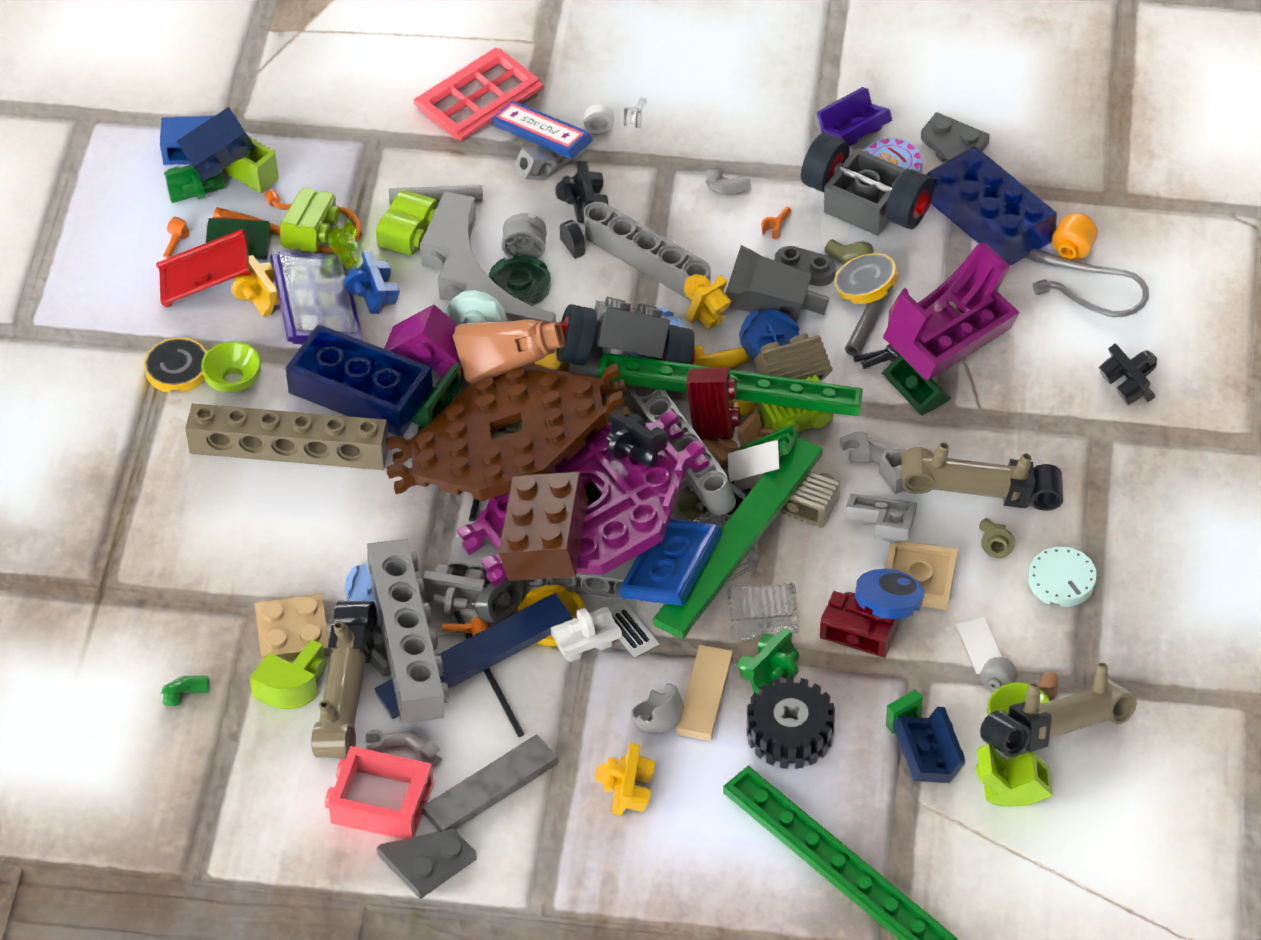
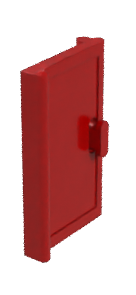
(203, 267)

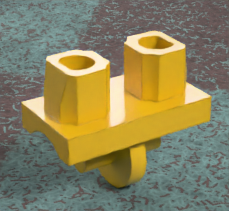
(257, 287)
(707, 299)
(623, 777)

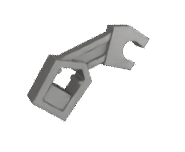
(539, 163)
(869, 449)

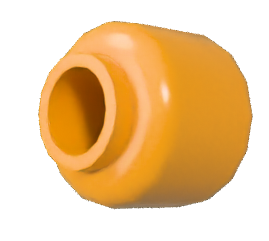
(1074, 236)

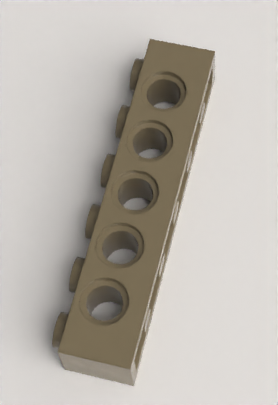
(287, 436)

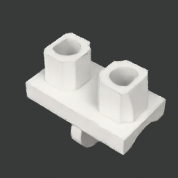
(586, 632)

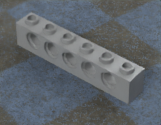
(406, 632)

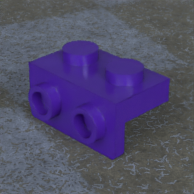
(853, 117)

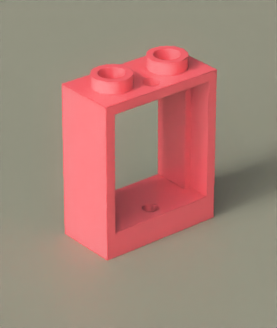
(377, 819)

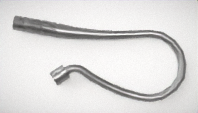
(1054, 260)

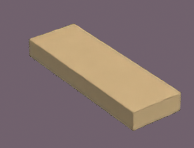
(705, 692)

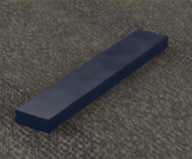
(490, 646)

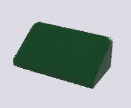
(257, 233)
(918, 391)
(439, 396)

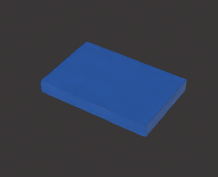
(672, 566)

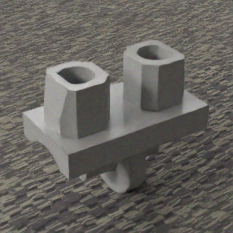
(452, 590)

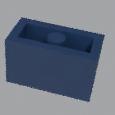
(216, 144)

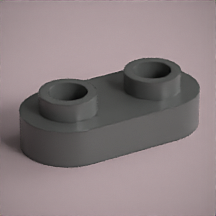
(819, 265)
(499, 601)

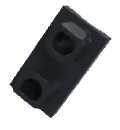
(581, 189)
(631, 438)

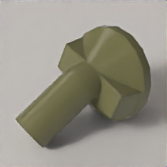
(686, 502)
(996, 539)

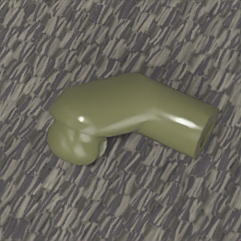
(848, 252)

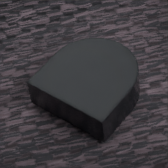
(572, 238)

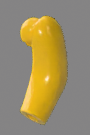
(720, 359)

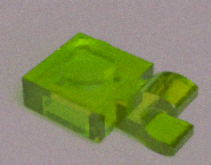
(343, 243)

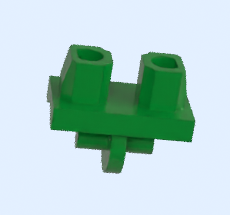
(186, 183)
(774, 660)

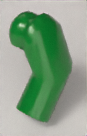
(184, 684)

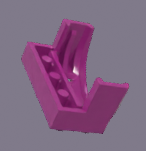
(934, 333)

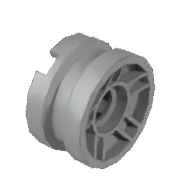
(524, 236)

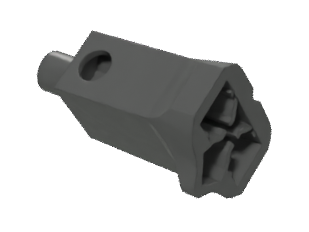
(768, 284)

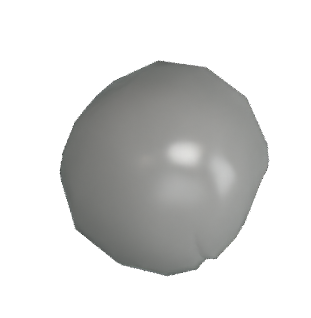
(659, 712)

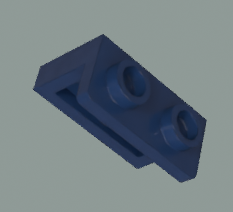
(930, 746)

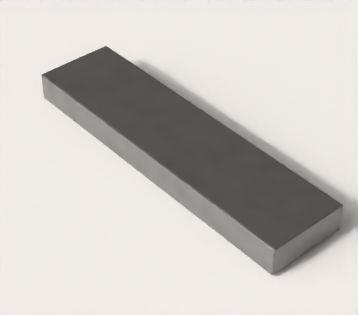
(490, 784)

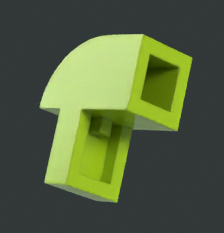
(287, 683)
(1013, 781)

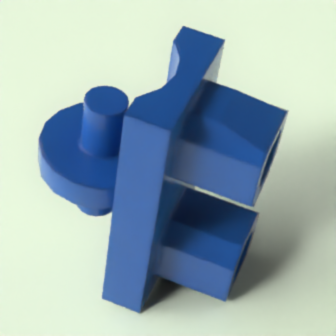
(369, 283)

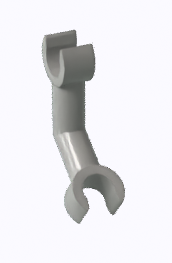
(425, 750)

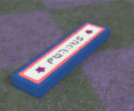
(542, 129)

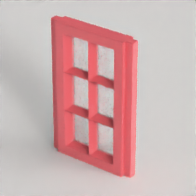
(477, 93)

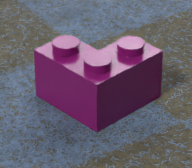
(426, 339)

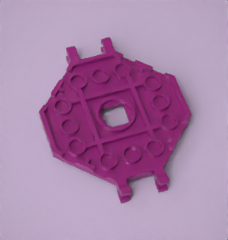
(626, 517)

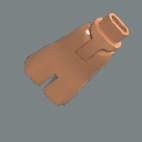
(498, 347)

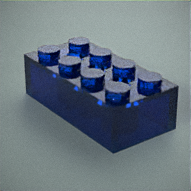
(992, 205)
(358, 378)

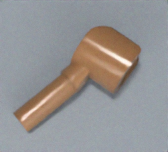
(1049, 684)

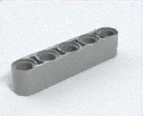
(641, 247)

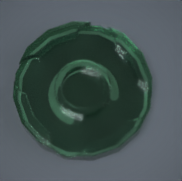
(522, 278)

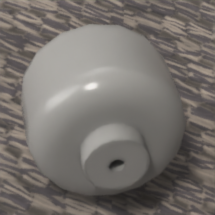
(997, 673)

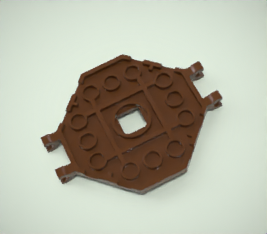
(459, 447)

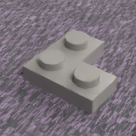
(891, 516)

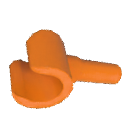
(775, 223)
(179, 231)
(475, 626)

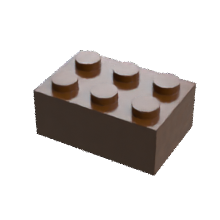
(543, 526)

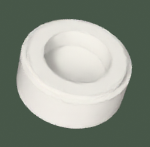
(598, 119)

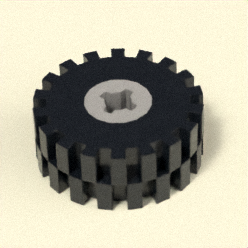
(786, 738)

